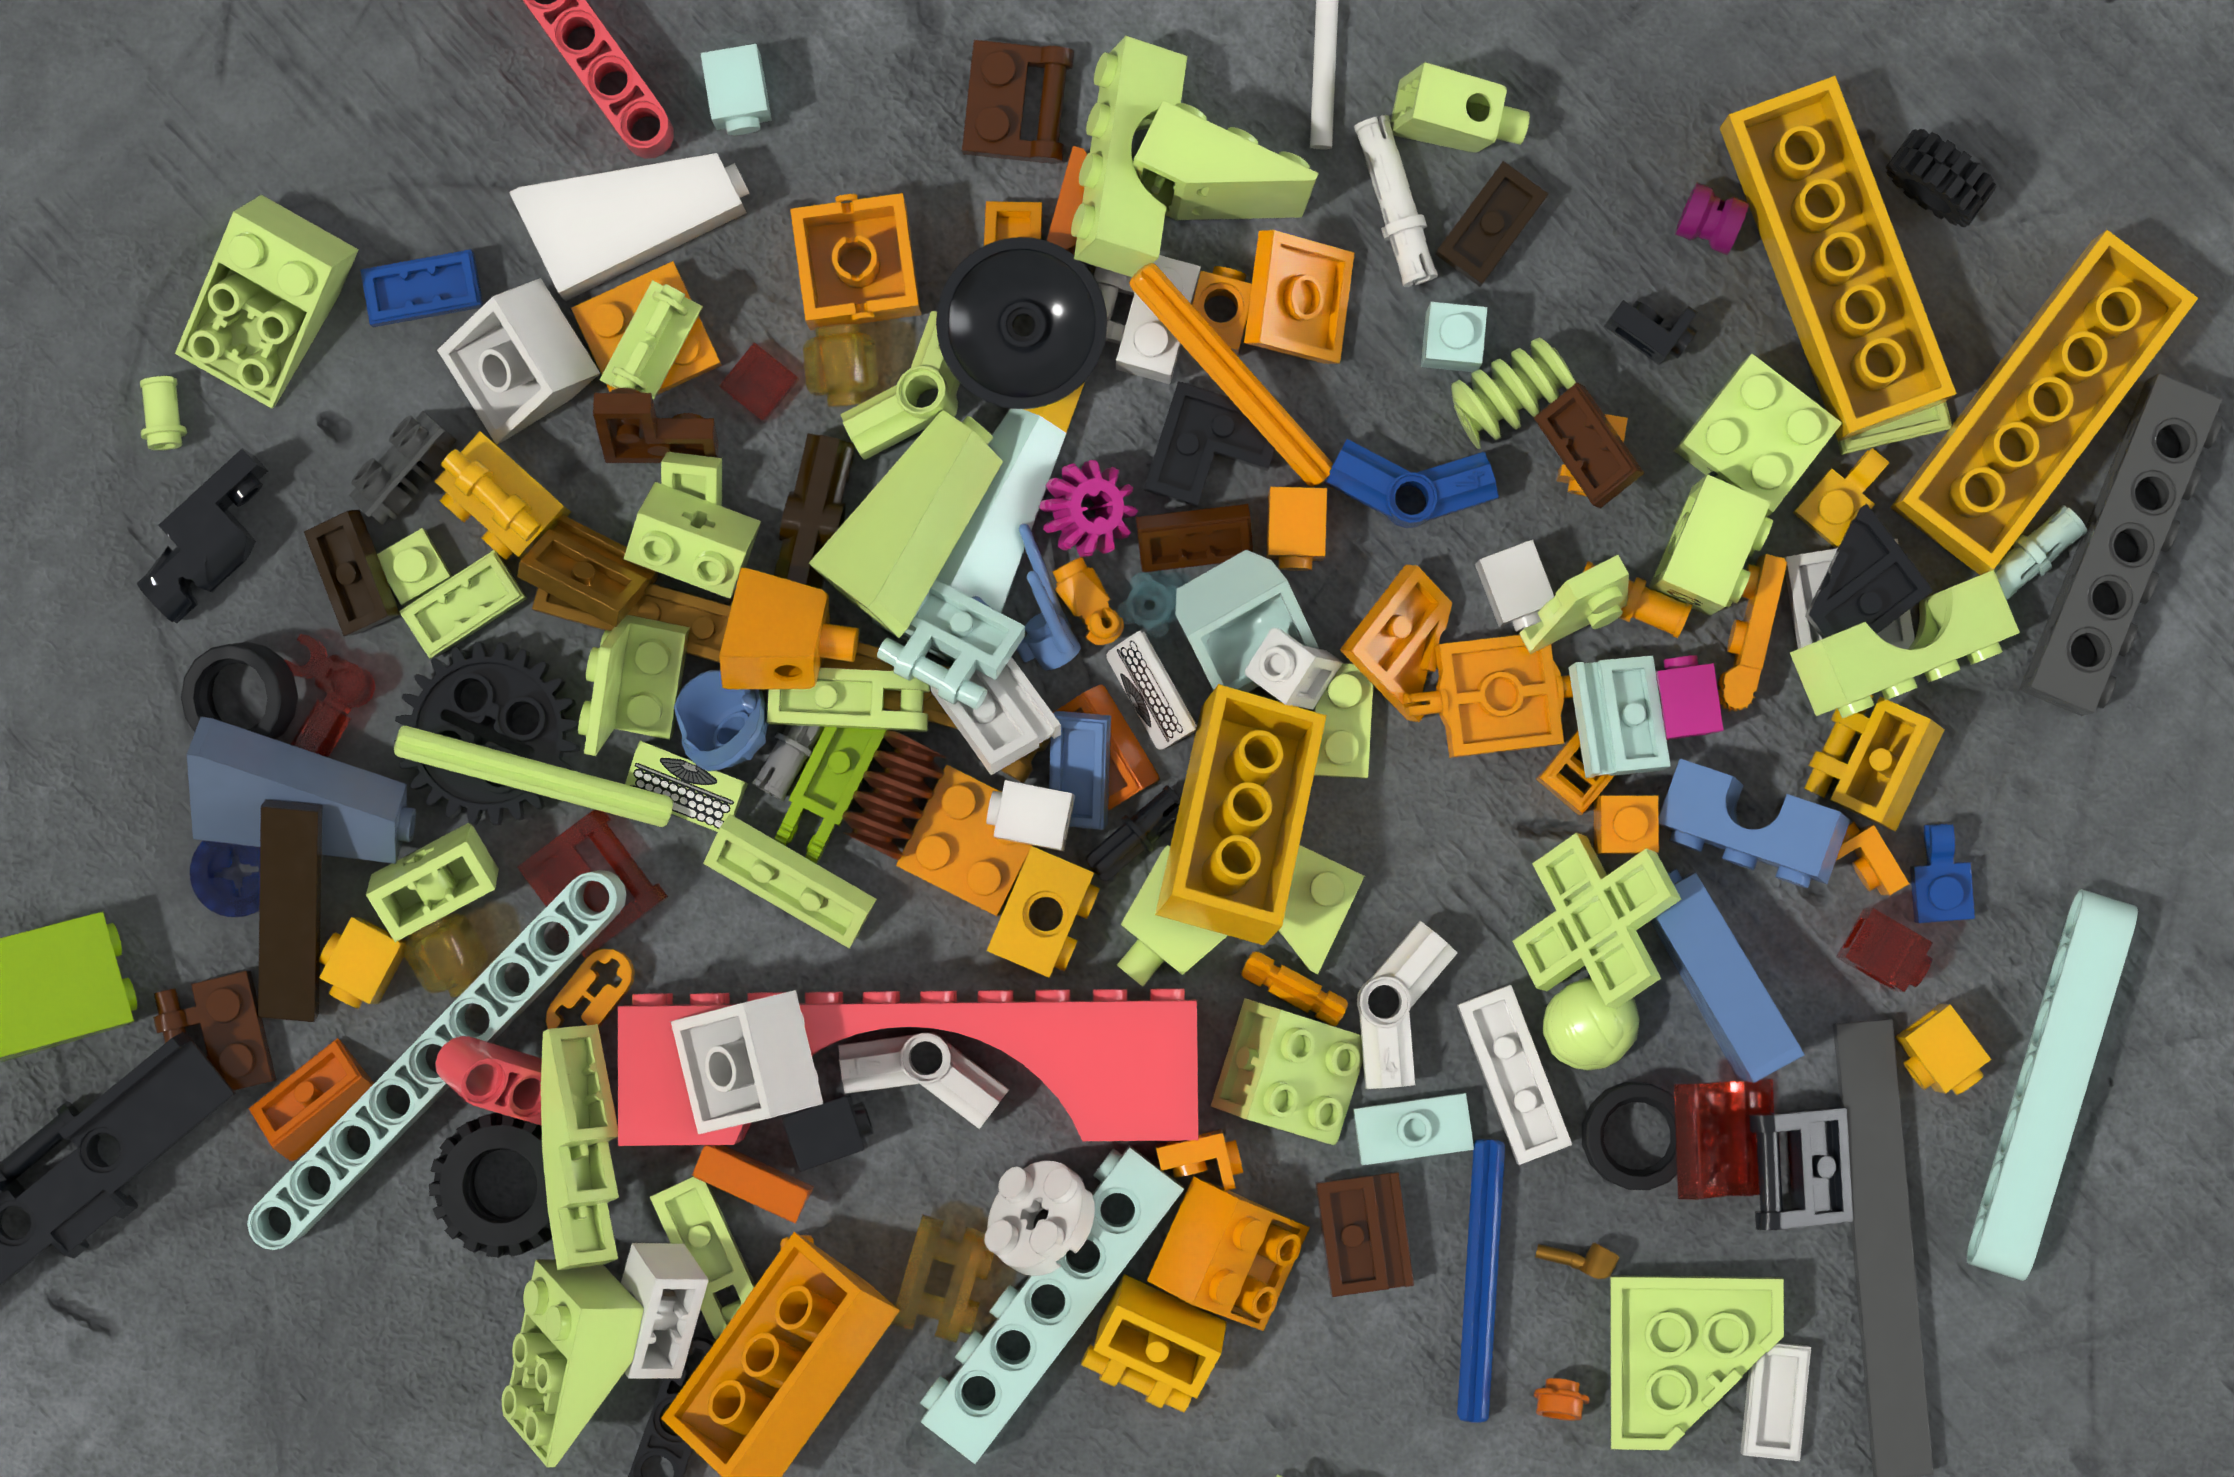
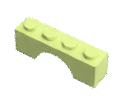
(1119, 219)
(1858, 663)

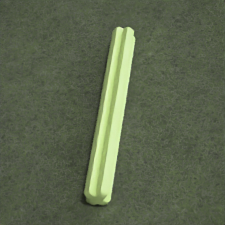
(533, 776)

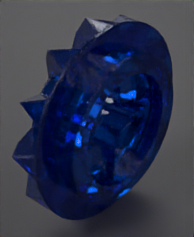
(220, 893)

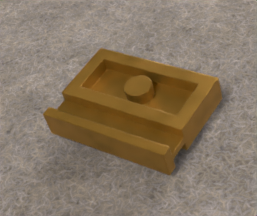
(586, 571)

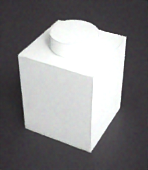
(1515, 585)
(1031, 815)

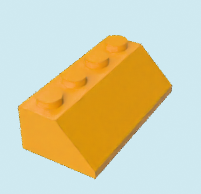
(780, 1363)

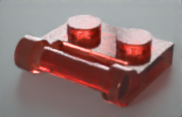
(561, 862)

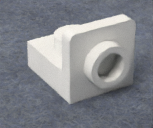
(1291, 670)

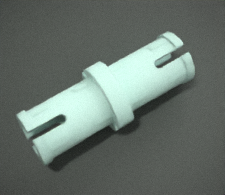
(2035, 552)

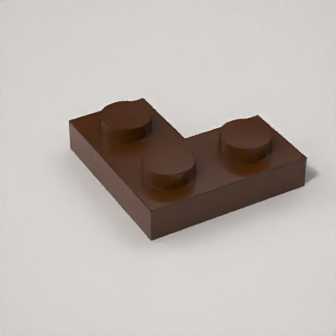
(634, 434)

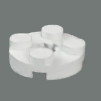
(1020, 1199)

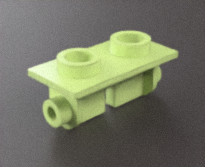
(652, 340)

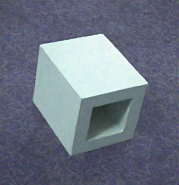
(736, 89)
(1454, 337)

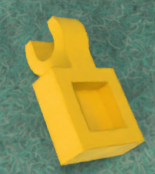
(1836, 499)

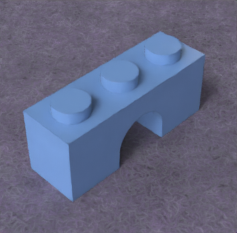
(1798, 842)

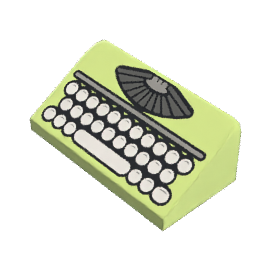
(696, 793)

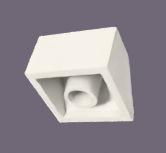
(518, 359)
(747, 1062)

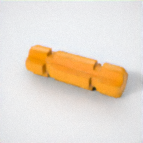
(1294, 988)

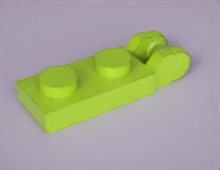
(829, 783)

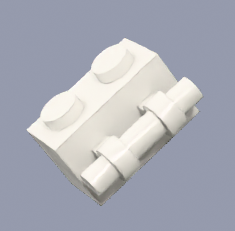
(1144, 341)

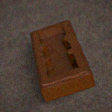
(1588, 445)
(1193, 537)

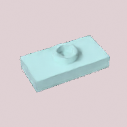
(1413, 1129)

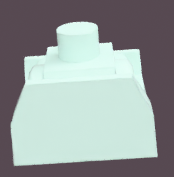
(1232, 612)

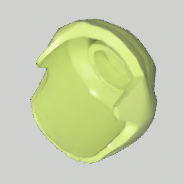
(1585, 1030)

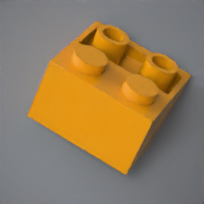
(1228, 1254)

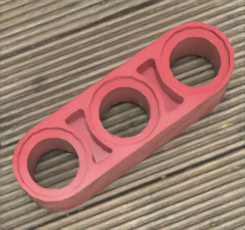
(499, 1079)

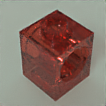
(1886, 951)

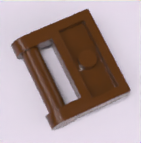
(998, 101)

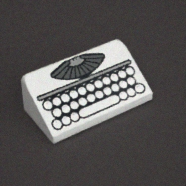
(1151, 691)

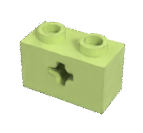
(691, 539)
(432, 882)

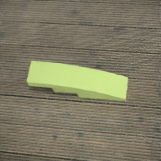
(577, 1159)

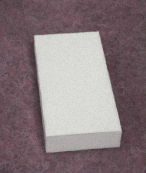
(1776, 1403)

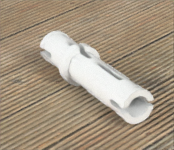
(1399, 212)

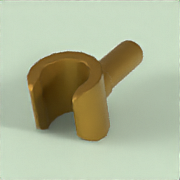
(1597, 1263)

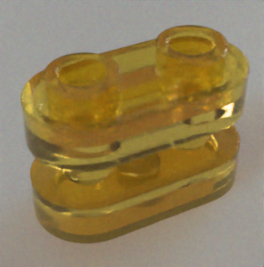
(956, 1311)

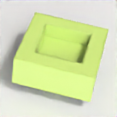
(693, 475)
(413, 567)

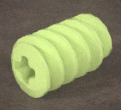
(1510, 390)

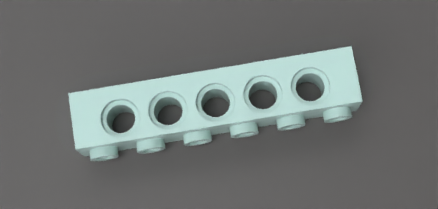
(974, 1427)

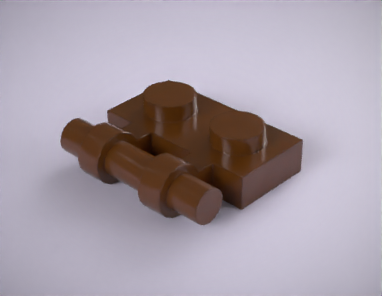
(229, 1026)

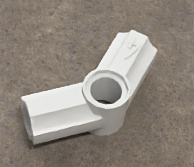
(1410, 973)
(889, 1065)

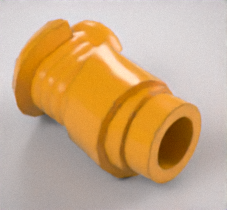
(1088, 600)

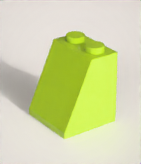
(61, 985)

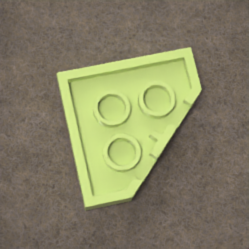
(1683, 1348)

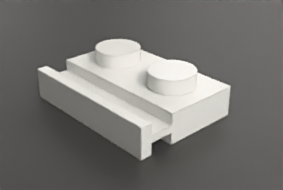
(1007, 722)

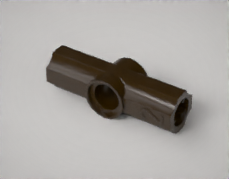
(814, 507)

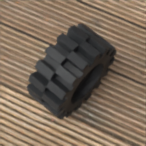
(1940, 177)

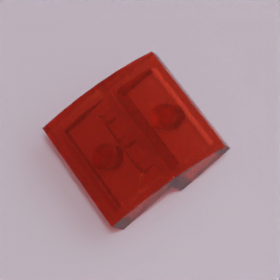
(1715, 1138)

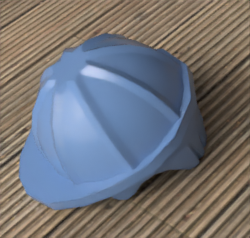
(719, 723)

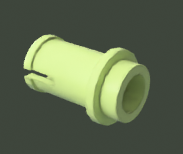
(161, 413)

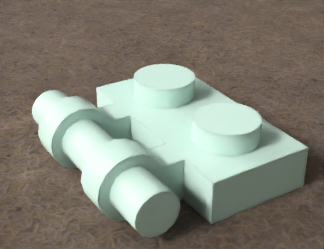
(962, 629)

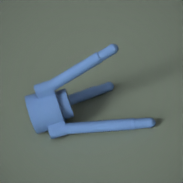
(1050, 632)

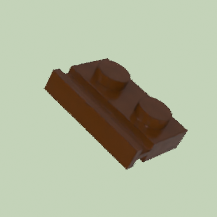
(1364, 1234)

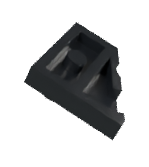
(1866, 580)

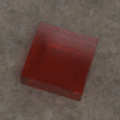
(759, 382)

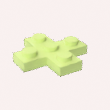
(1596, 920)

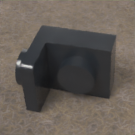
(1642, 330)

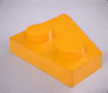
(1400, 636)

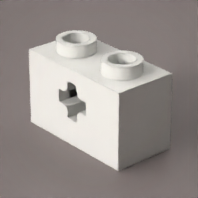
(672, 1292)

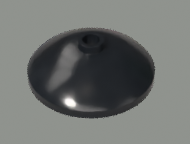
(980, 313)

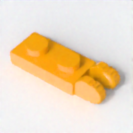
(1751, 637)

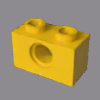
(1039, 878)

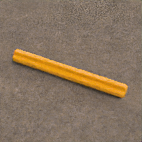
(1231, 374)

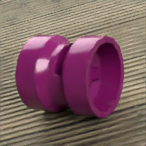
(1712, 218)

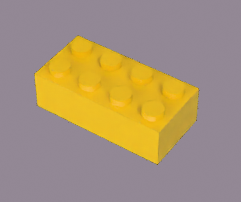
(1241, 815)

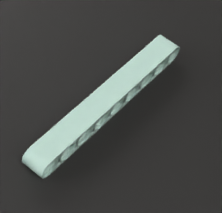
(411, 1069)

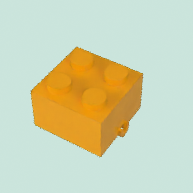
(855, 261)

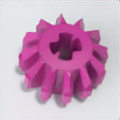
(1108, 507)

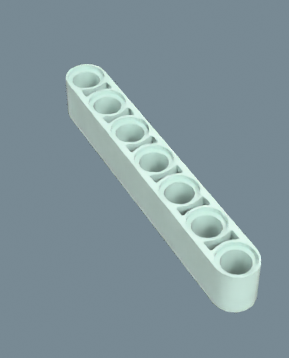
(2052, 1085)

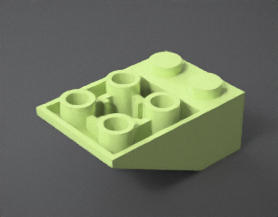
(1218, 171)
(265, 299)
(569, 1353)

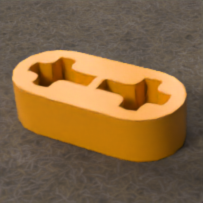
(583, 981)

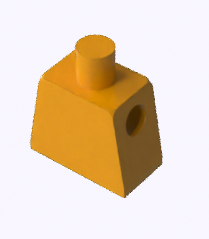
(780, 634)

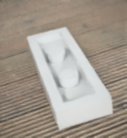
(1514, 1074)

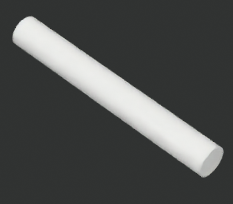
(1324, 74)

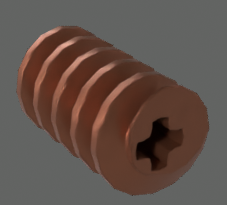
(893, 794)

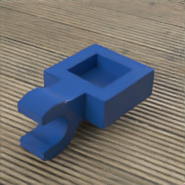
(1941, 887)

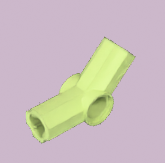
(894, 413)

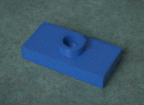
(421, 288)

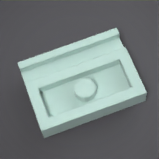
(1619, 716)

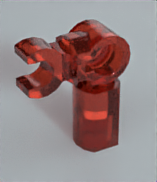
(345, 686)

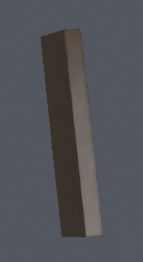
(290, 910)

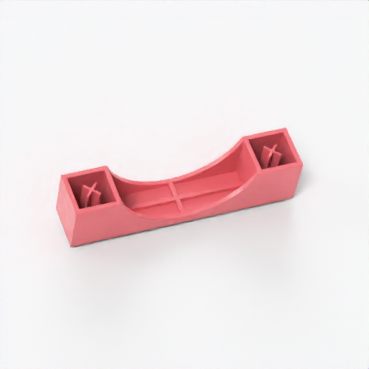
(1109, 1060)

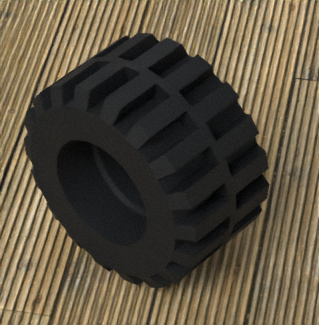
(457, 1194)

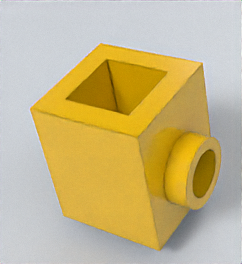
(360, 962)
(1942, 1051)

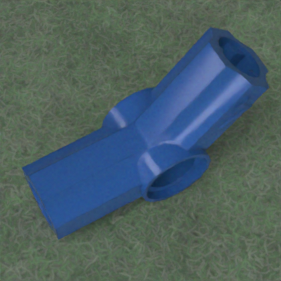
(1445, 487)

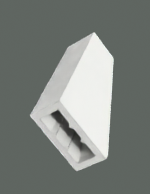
(625, 217)

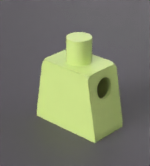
(1434, 105)
(1161, 937)

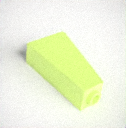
(910, 522)

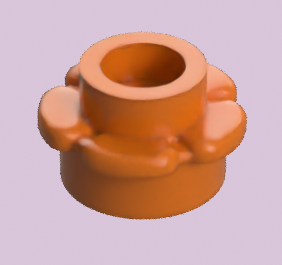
(1560, 1400)

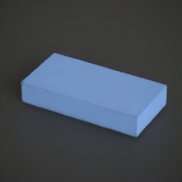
(1082, 766)

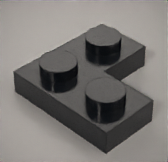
(1194, 431)

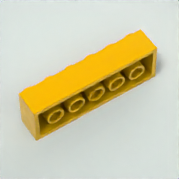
(1837, 258)
(2044, 403)

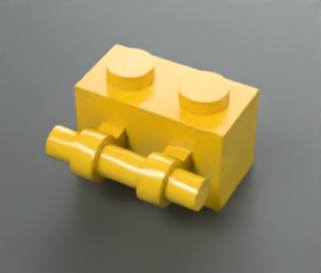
(499, 495)
(1883, 765)
(1155, 1345)

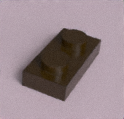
(1491, 224)
(351, 572)

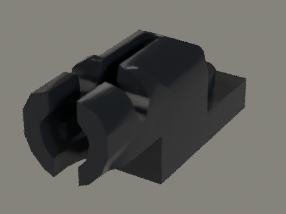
(206, 537)

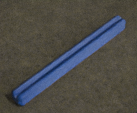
(1481, 1280)

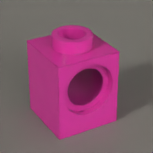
(1689, 698)

